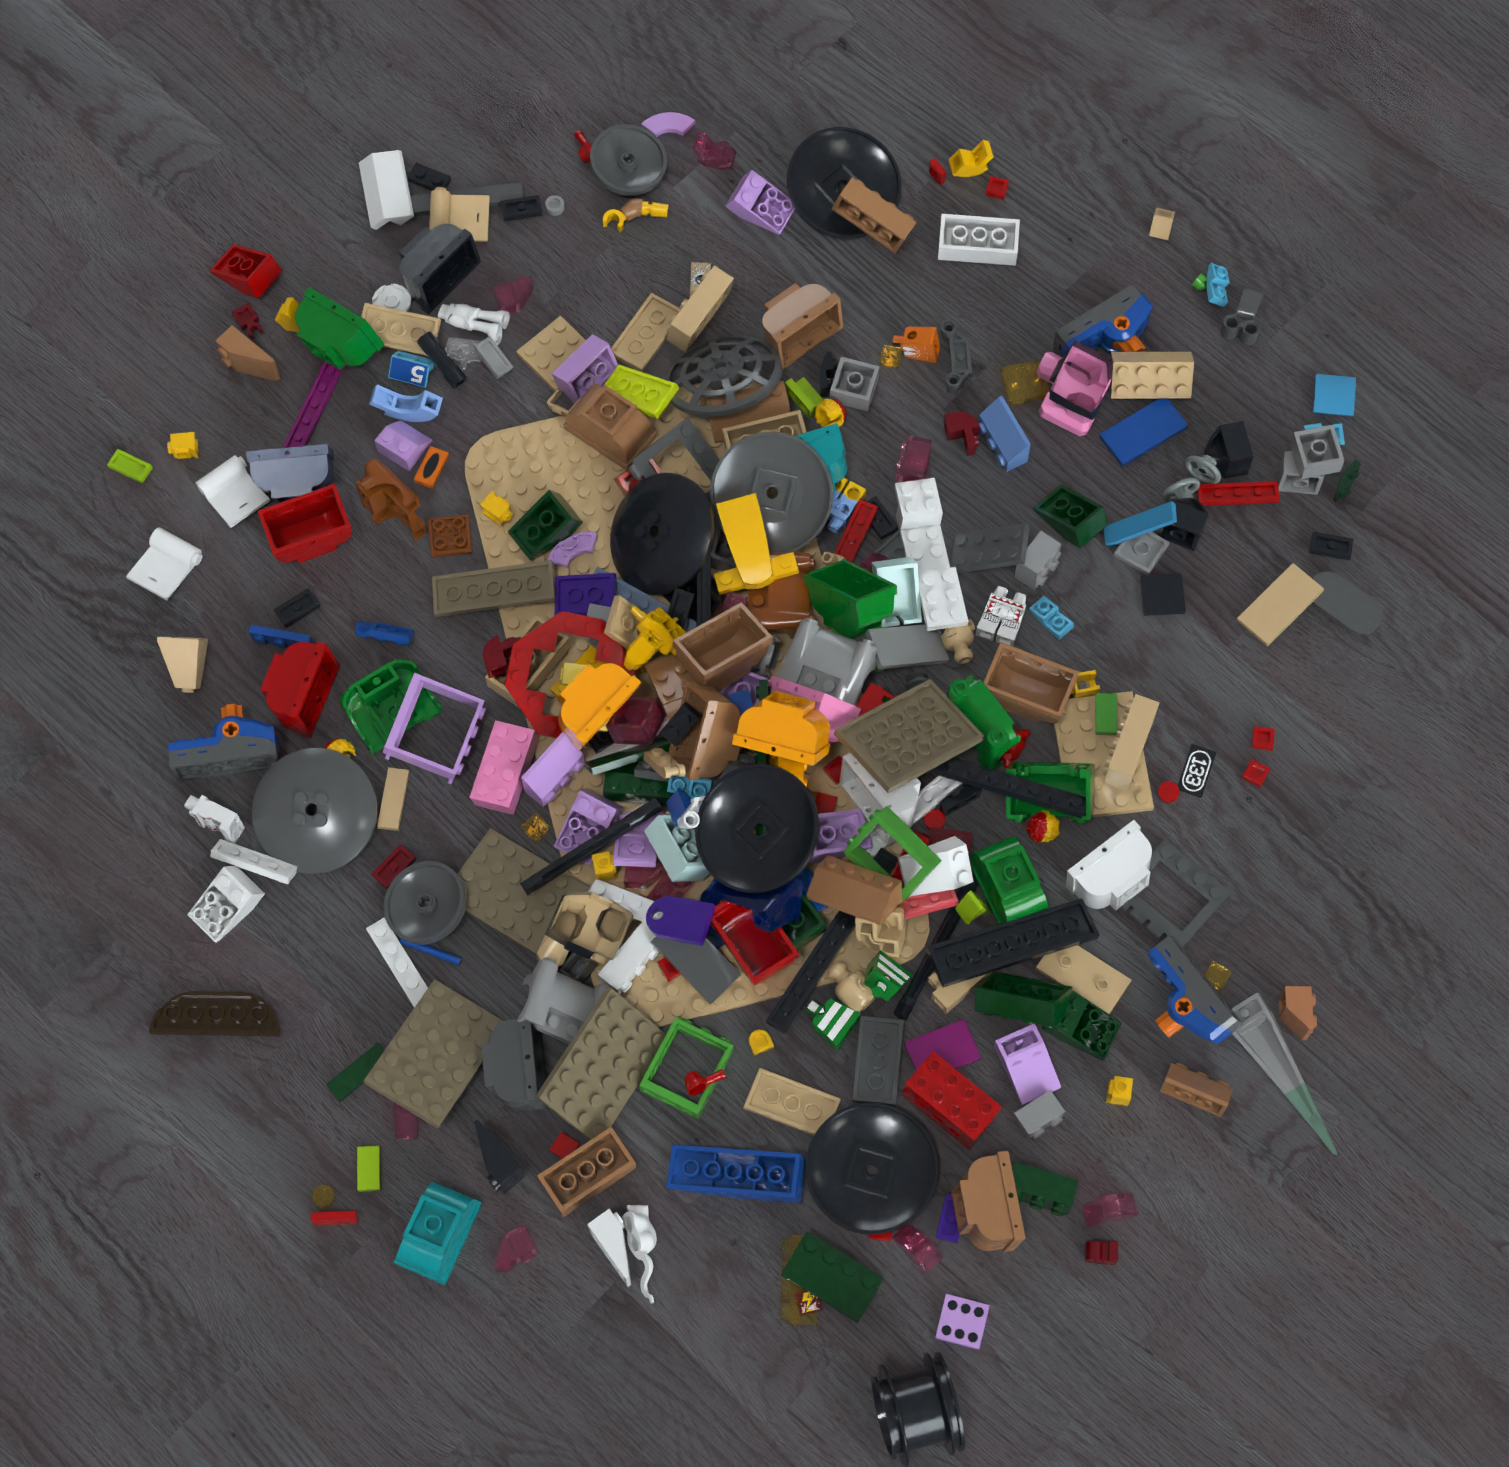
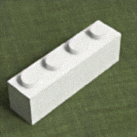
(629, 960)

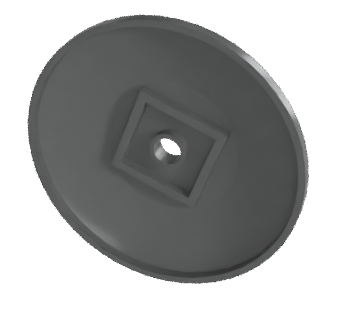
(791, 468)
(343, 815)

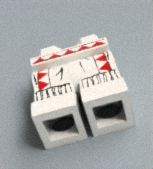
(1002, 610)
(215, 817)

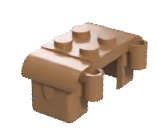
(668, 680)

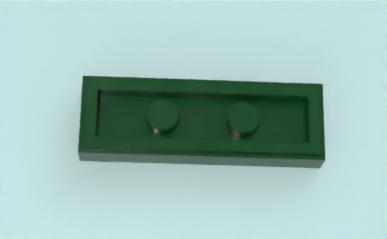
(355, 1073)

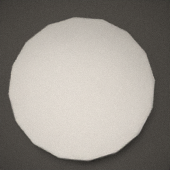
(393, 297)

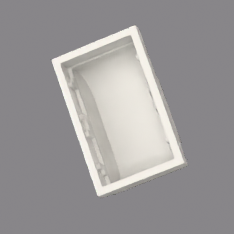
(870, 795)
(1115, 874)

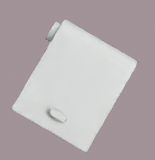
(232, 491)
(165, 562)

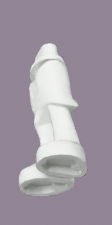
(466, 317)

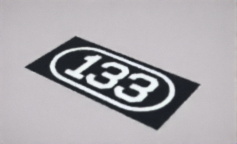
(1196, 770)

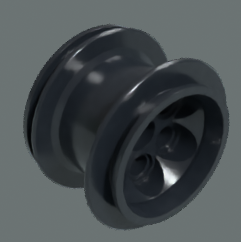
(918, 1409)

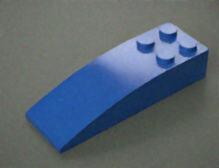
(737, 1173)

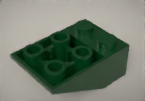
(1086, 1027)

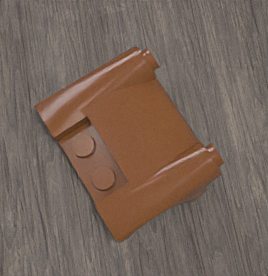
(389, 498)
(785, 600)

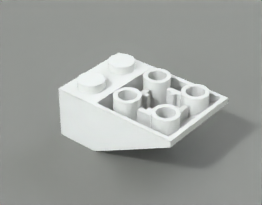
(225, 902)

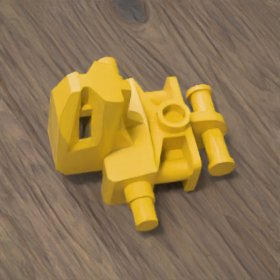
(656, 634)

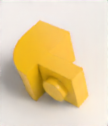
(971, 163)

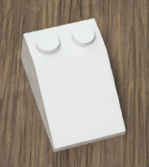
(950, 874)
(609, 1235)

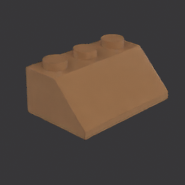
(1196, 1089)

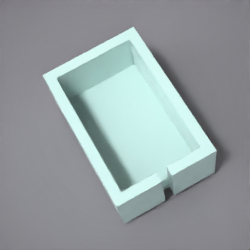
(907, 601)

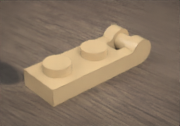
(664, 763)

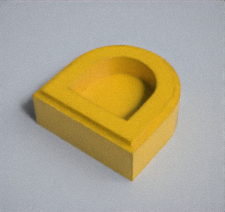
(760, 1041)

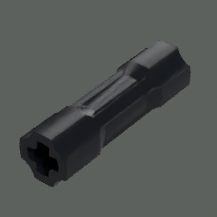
(450, 370)

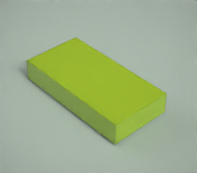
(130, 466)
(368, 1168)

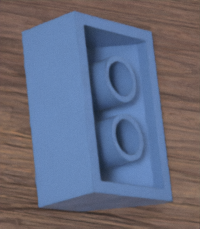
(1004, 435)

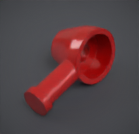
(584, 151)
(696, 1083)

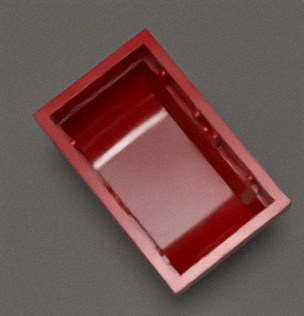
(306, 525)
(297, 683)
(754, 950)

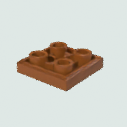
(450, 536)

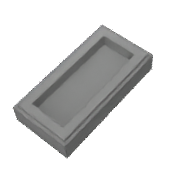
(493, 357)

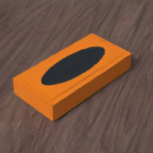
(431, 467)

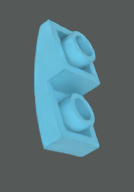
(1216, 282)
(1050, 617)
(692, 788)

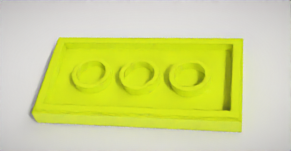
(644, 390)

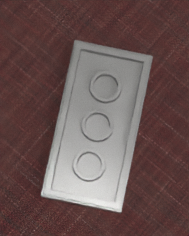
(907, 646)

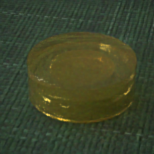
(323, 1196)

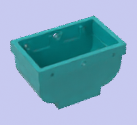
(830, 447)
(437, 1232)

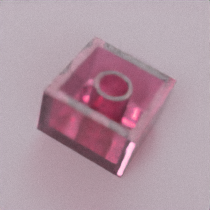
(913, 459)
(637, 721)

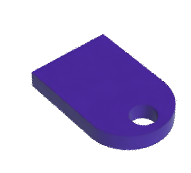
(681, 920)

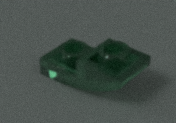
(1346, 481)

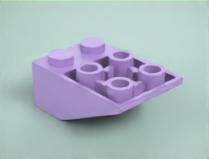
(760, 203)
(587, 818)
(1027, 1063)

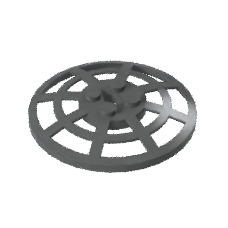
(722, 370)

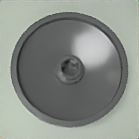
(628, 159)
(425, 902)

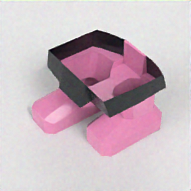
(1076, 388)

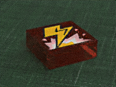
(807, 1303)

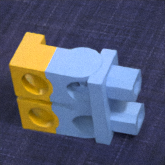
(844, 504)

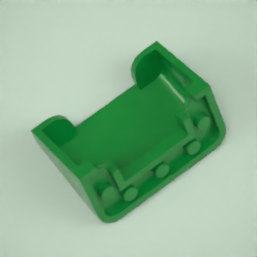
(1069, 777)

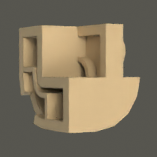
(885, 937)

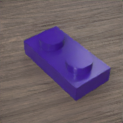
(947, 1225)

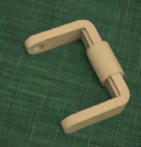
(556, 408)

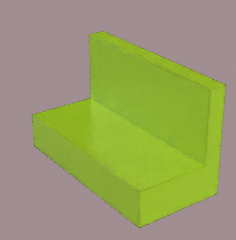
(803, 396)

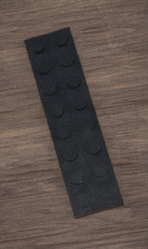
(1012, 942)

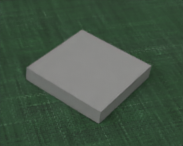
(1142, 551)

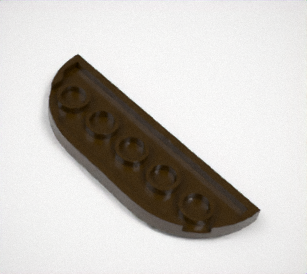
(215, 1015)

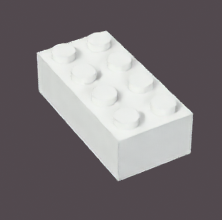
(978, 239)

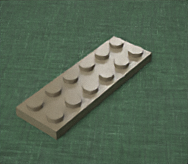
(493, 588)

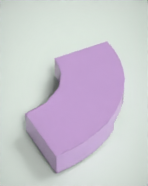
(668, 122)
(571, 547)

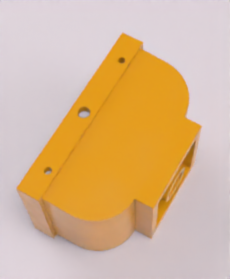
(593, 700)
(788, 725)

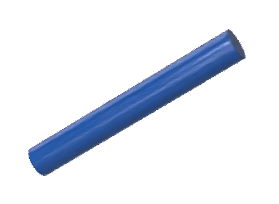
(434, 952)

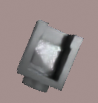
(578, 967)

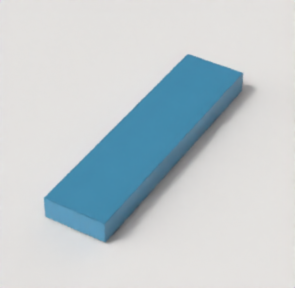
(1140, 524)

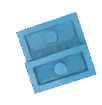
(1334, 395)

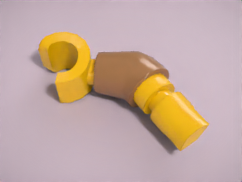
(633, 209)

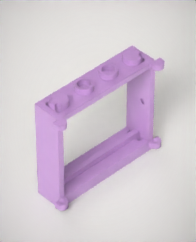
(404, 714)

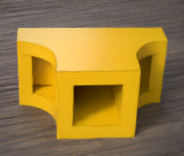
(286, 315)

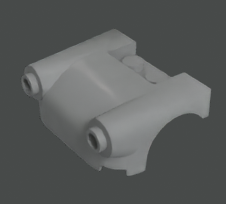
(828, 662)
(557, 1001)

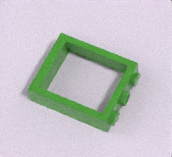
(904, 837)
(668, 1097)

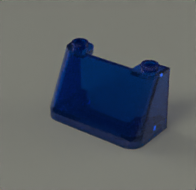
(769, 908)

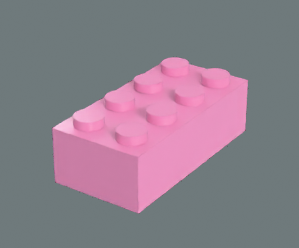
(502, 766)

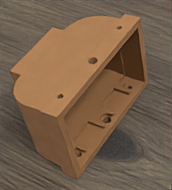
(800, 319)
(610, 425)
(723, 647)
(1030, 684)
(709, 742)
(984, 1205)

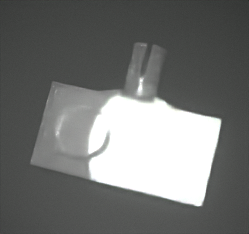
(462, 351)

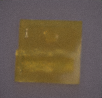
(1023, 383)

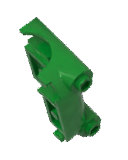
(377, 698)
(988, 716)

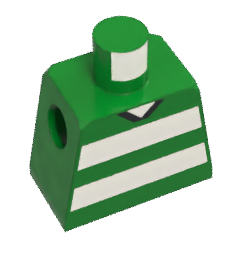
(885, 976)
(833, 1021)

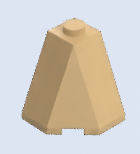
(184, 660)

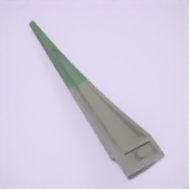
(1266, 1044)

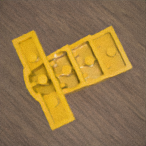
(749, 548)

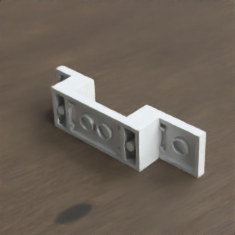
(922, 538)

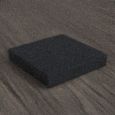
(1162, 594)

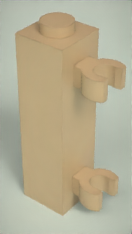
(950, 996)

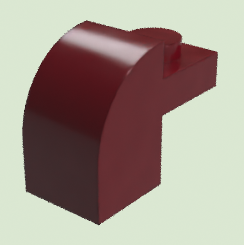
(965, 426)
(495, 654)

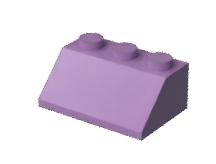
(586, 366)
(553, 770)

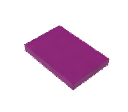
(950, 1042)

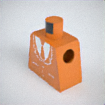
(919, 343)

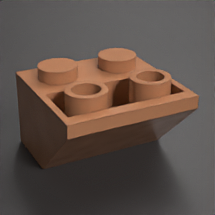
(1296, 1010)

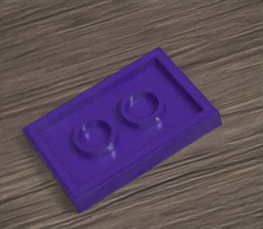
(578, 591)

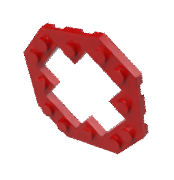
(545, 638)

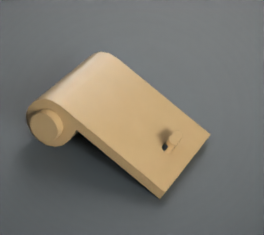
(461, 212)

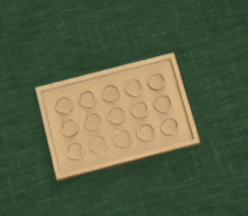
(1079, 744)

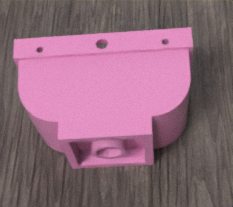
(834, 709)

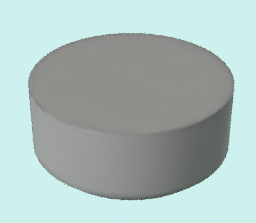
(554, 205)

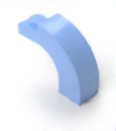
(407, 408)

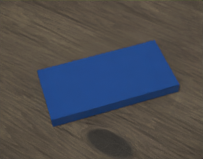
(1143, 431)

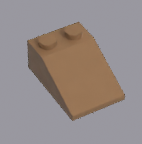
(245, 356)

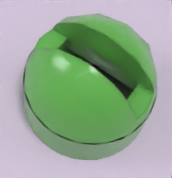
(1200, 283)

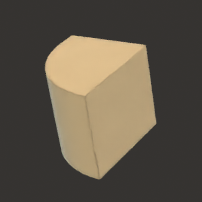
(1162, 223)

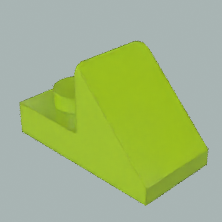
(972, 907)

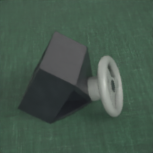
(1225, 455)
(1189, 512)

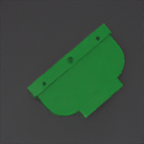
(334, 334)
(850, 597)
(1007, 880)

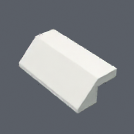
(386, 188)

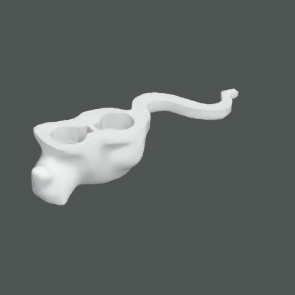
(641, 1240)

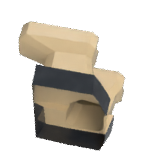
(585, 928)

